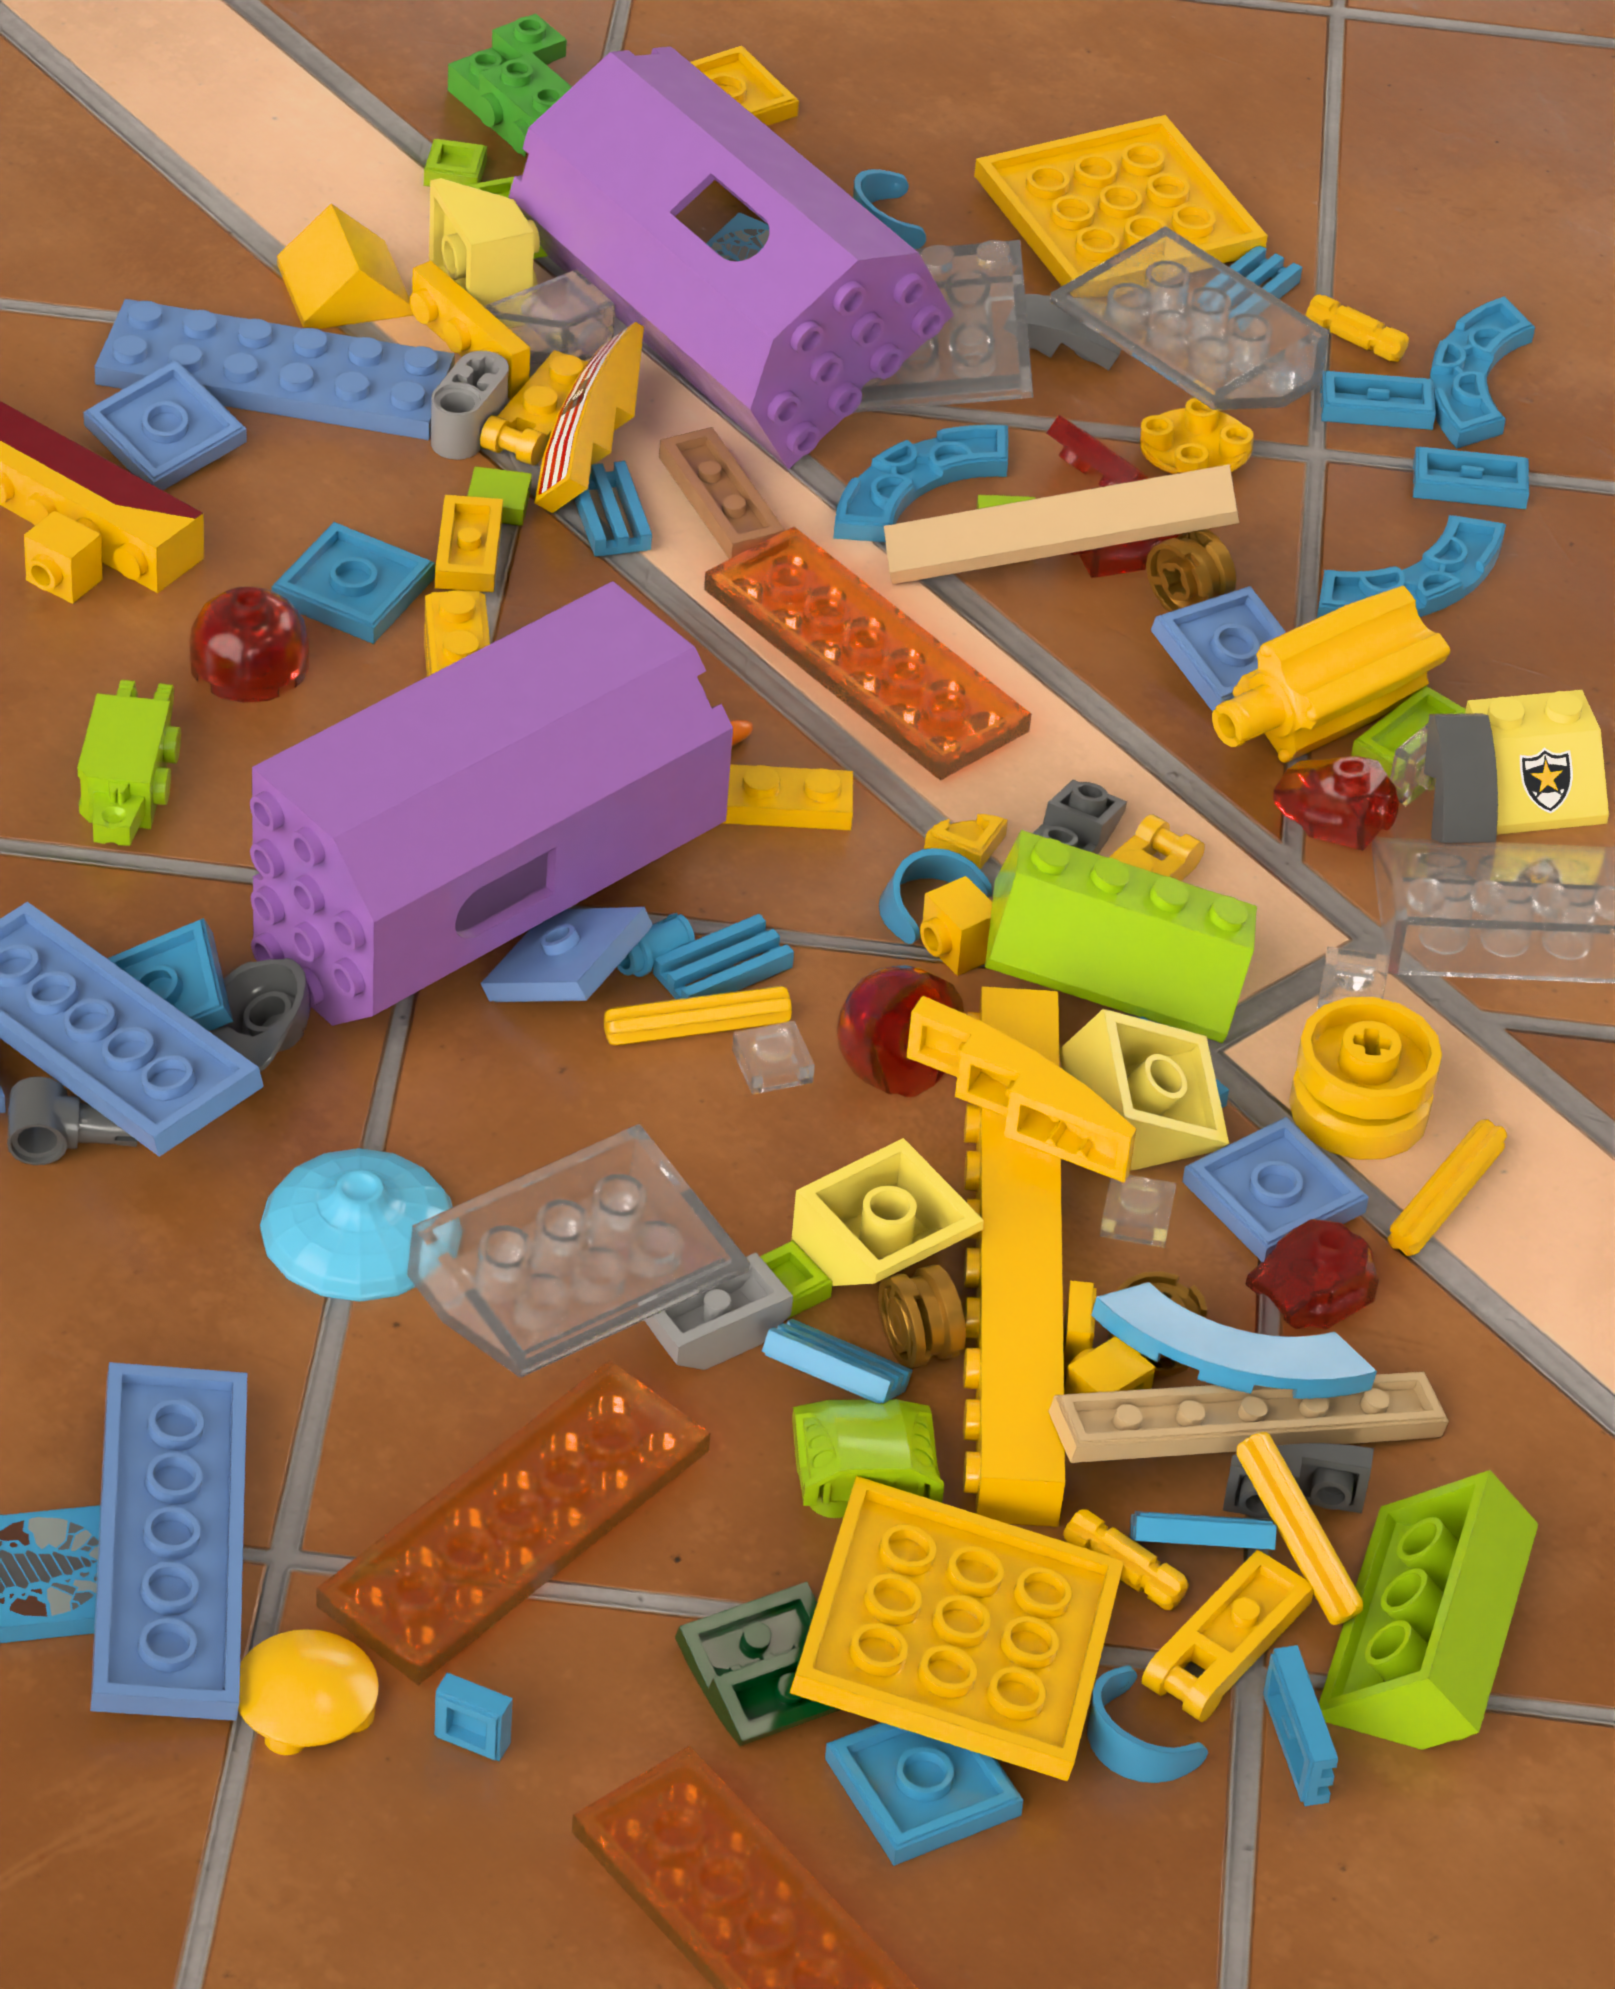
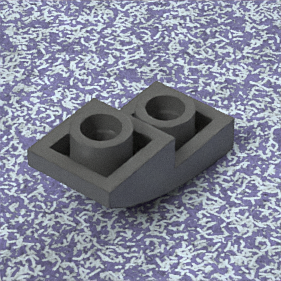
(1051, 326)
(1466, 789)
(1082, 816)
(1326, 1473)

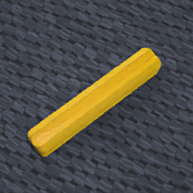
(697, 1015)
(1447, 1187)
(1299, 1528)

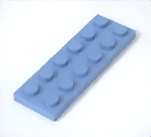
(279, 367)
(112, 1036)
(170, 1543)

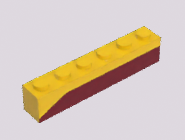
(140, 526)

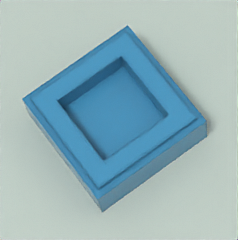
(473, 1717)

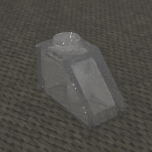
(559, 316)

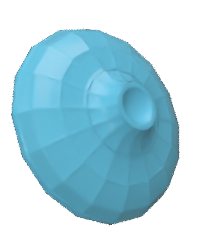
(348, 1222)

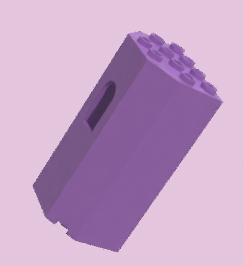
(764, 337)
(483, 802)

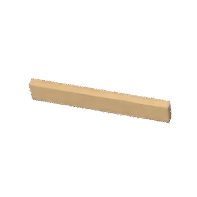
(1061, 524)
(1219, 1418)

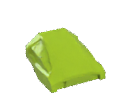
(867, 1440)

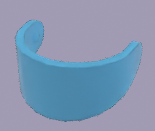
(879, 185)
(924, 864)
(1126, 1753)

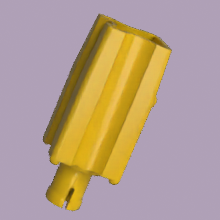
(1332, 675)

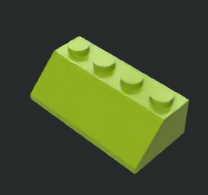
(1120, 935)
(1433, 1614)

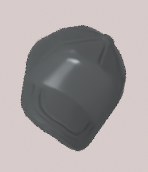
(267, 1009)

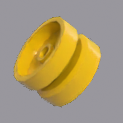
(1365, 1078)

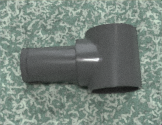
(48, 1122)

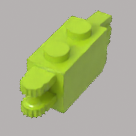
(126, 761)

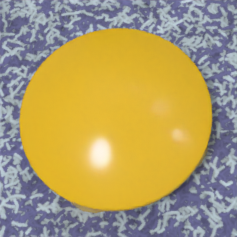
(1195, 439)
(306, 1690)

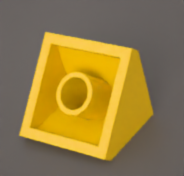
(341, 274)

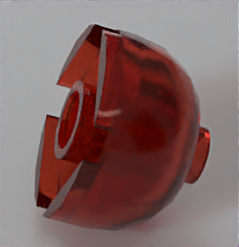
(248, 644)
(877, 1026)

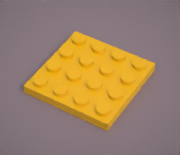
(1112, 188)
(959, 1628)

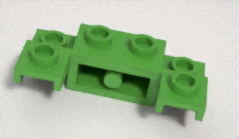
(511, 80)

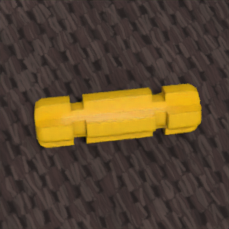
(1358, 328)
(1140, 1569)

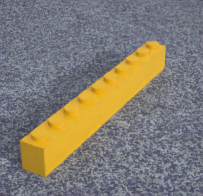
(1018, 1294)

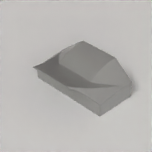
(724, 1318)

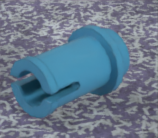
(660, 939)

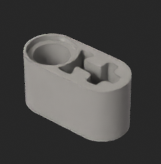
(465, 401)

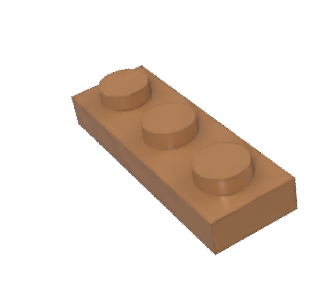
(719, 490)

